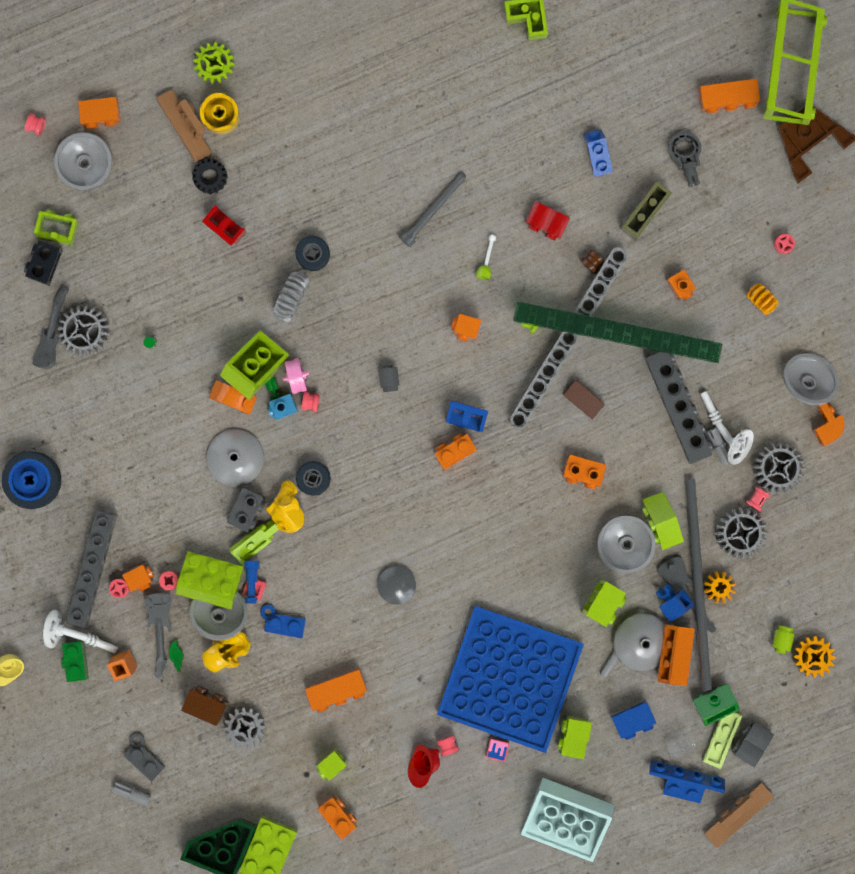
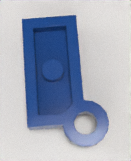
(283, 624)

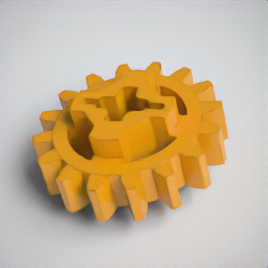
(820, 662)

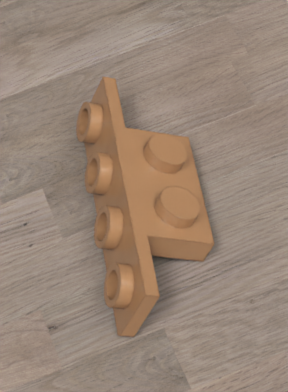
(186, 124)
(735, 818)

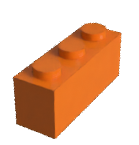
(729, 96)
(676, 655)
(336, 690)

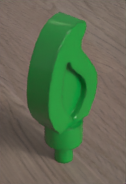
(176, 655)

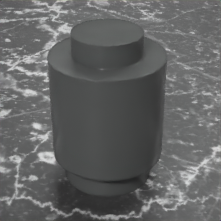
(389, 378)

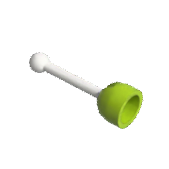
(484, 271)

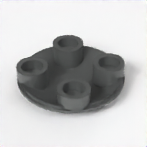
(396, 585)

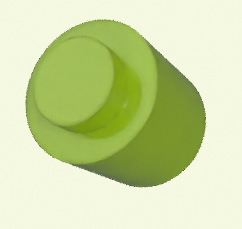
(783, 639)

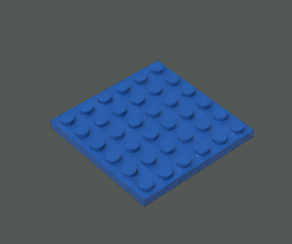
(510, 679)

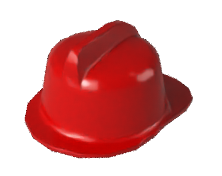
(422, 765)

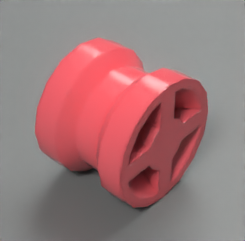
(35, 124)
(785, 240)
(310, 401)
(171, 582)
(116, 590)
(447, 745)

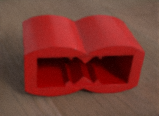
(547, 221)

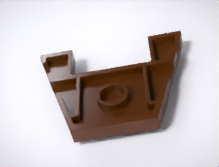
(801, 138)

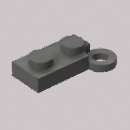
(143, 759)

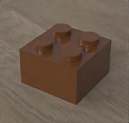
(205, 705)

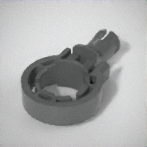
(689, 168)

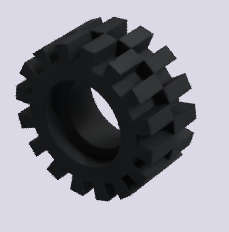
(198, 176)

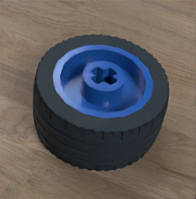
(17, 484)

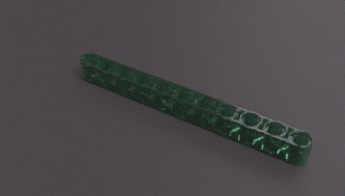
(617, 332)

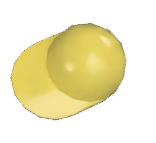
(10, 668)

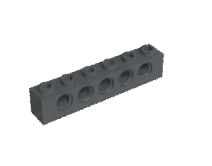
(684, 435)
(91, 569)

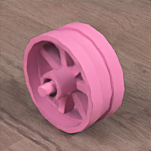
(295, 376)

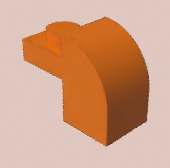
(231, 397)
(832, 428)

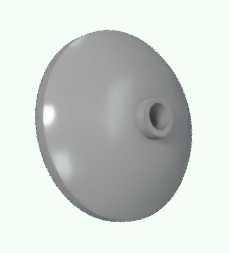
(73, 152)
(816, 374)
(249, 459)
(623, 558)
(231, 623)
(630, 637)

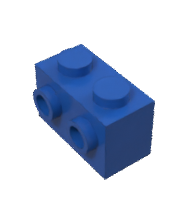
(633, 720)

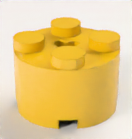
(209, 111)

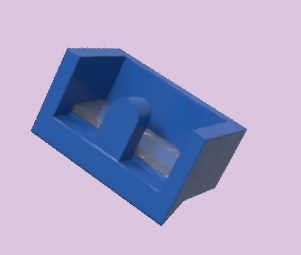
(466, 416)

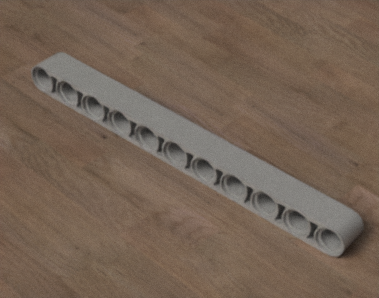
(566, 348)

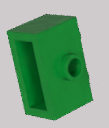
(74, 661)
(716, 704)

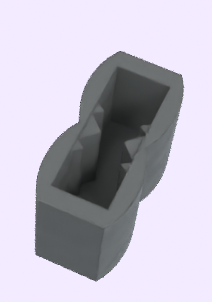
(753, 744)

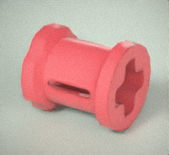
(757, 499)

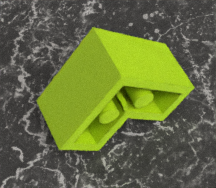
(530, 12)
(662, 520)
(575, 737)

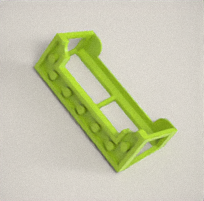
(821, 21)

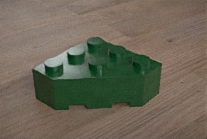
(220, 848)

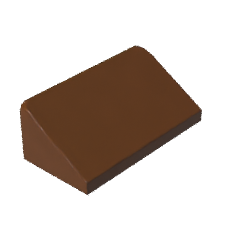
(584, 399)

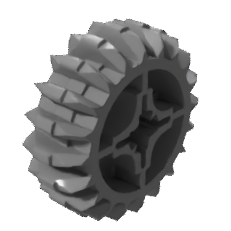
(291, 296)
(76, 335)
(784, 475)
(744, 541)

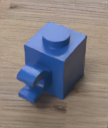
(675, 604)

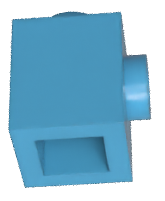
(282, 407)

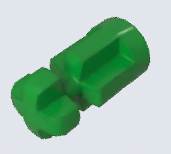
(149, 342)
(272, 386)

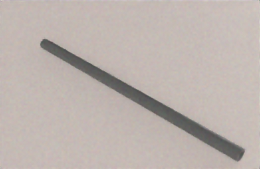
(698, 585)

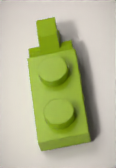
(254, 542)

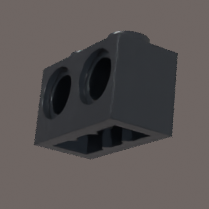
(49, 264)

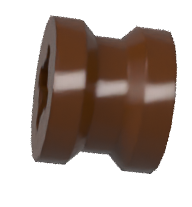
(592, 261)

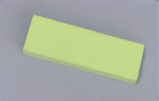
(722, 740)

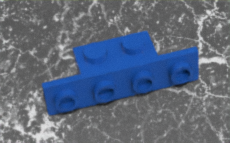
(684, 782)

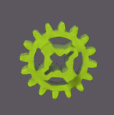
(217, 55)

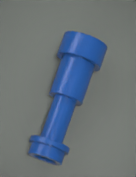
(251, 577)

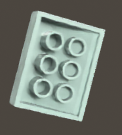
(568, 819)

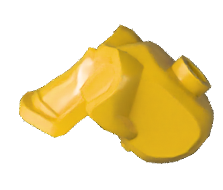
(286, 509)
(225, 653)

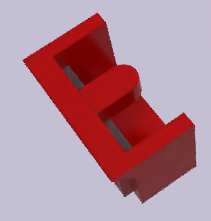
(223, 226)

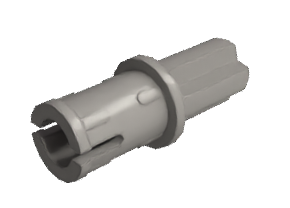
(719, 445)
(131, 793)

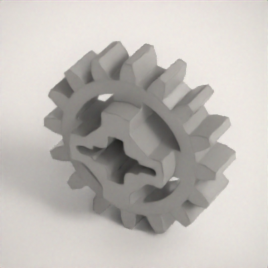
(252, 724)

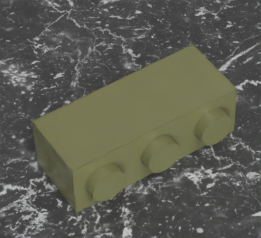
(646, 210)

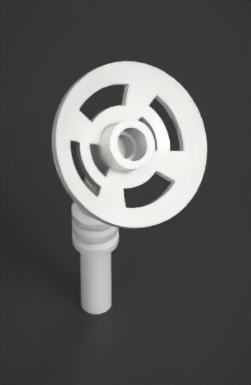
(737, 443)
(59, 630)

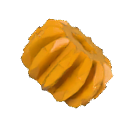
(762, 299)
(725, 591)

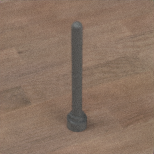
(410, 236)

